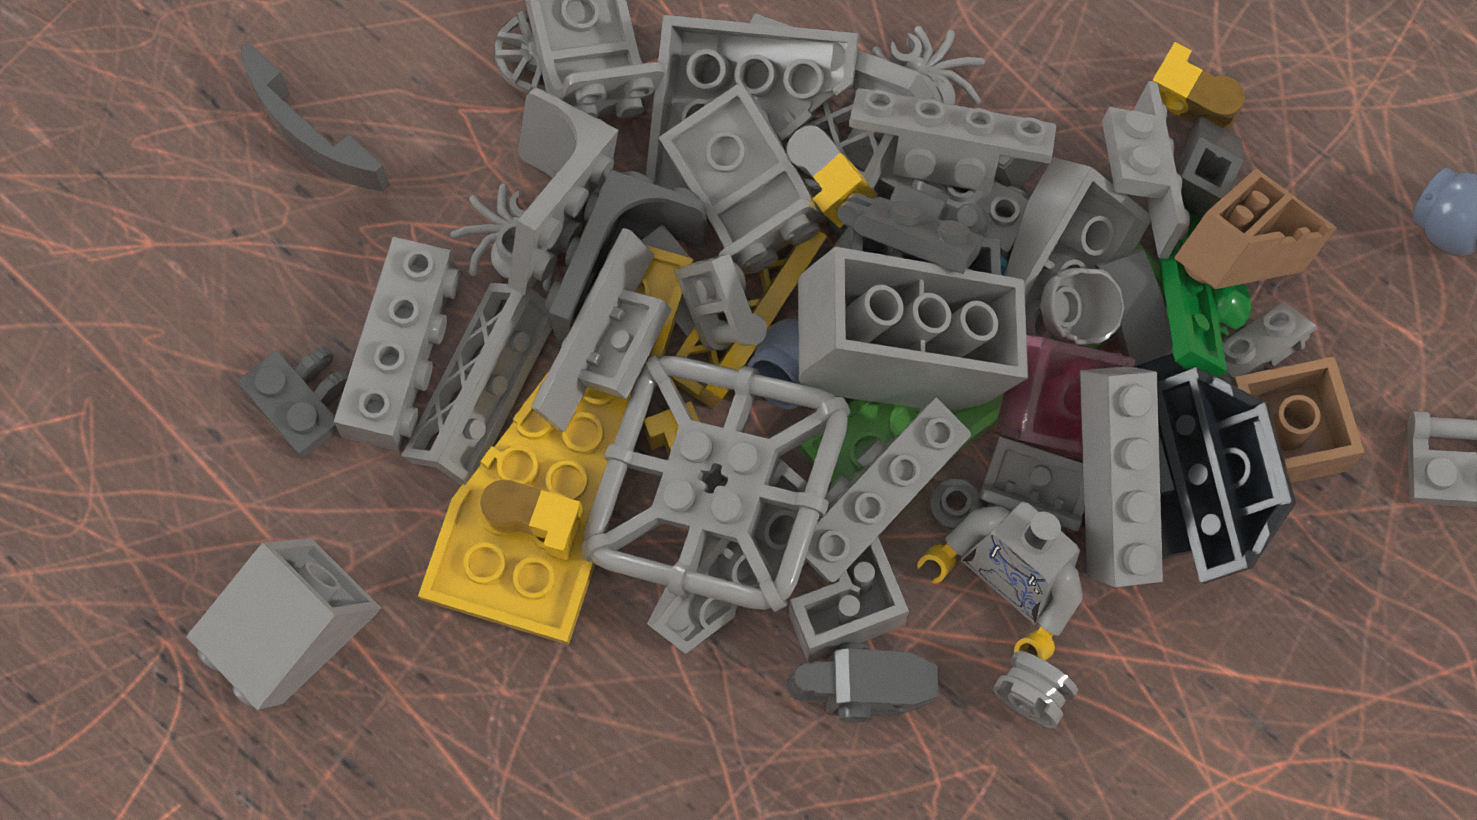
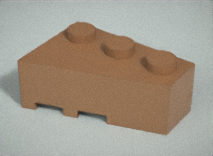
(1254, 235)

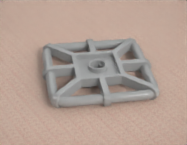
(730, 510)

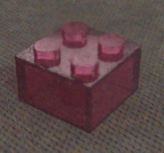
(1048, 403)

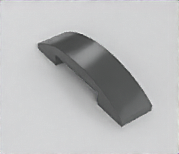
(343, 161)

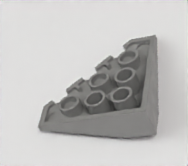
(782, 67)

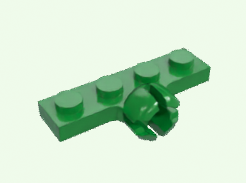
(1197, 311)

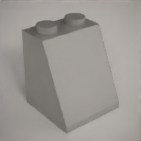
(280, 621)

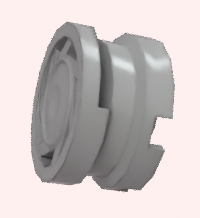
(1035, 689)

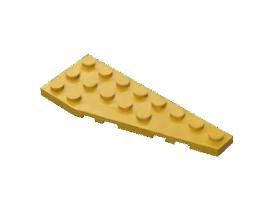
(510, 574)

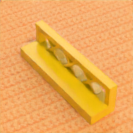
(767, 307)

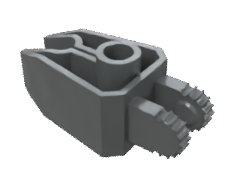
(866, 682)

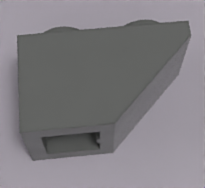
(1208, 165)

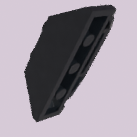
(1224, 470)

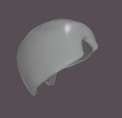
(1082, 306)

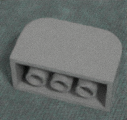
(909, 331)

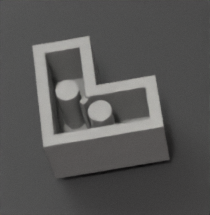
(852, 608)

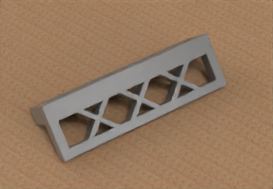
(487, 382)

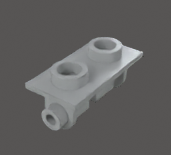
(1266, 341)

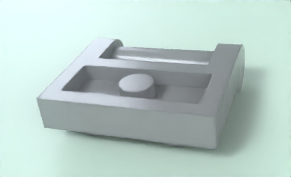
(717, 287)
(1440, 475)

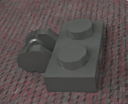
(290, 402)

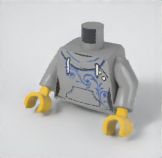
(1024, 561)

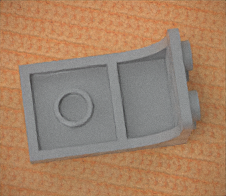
(592, 56)
(578, 156)
(744, 179)

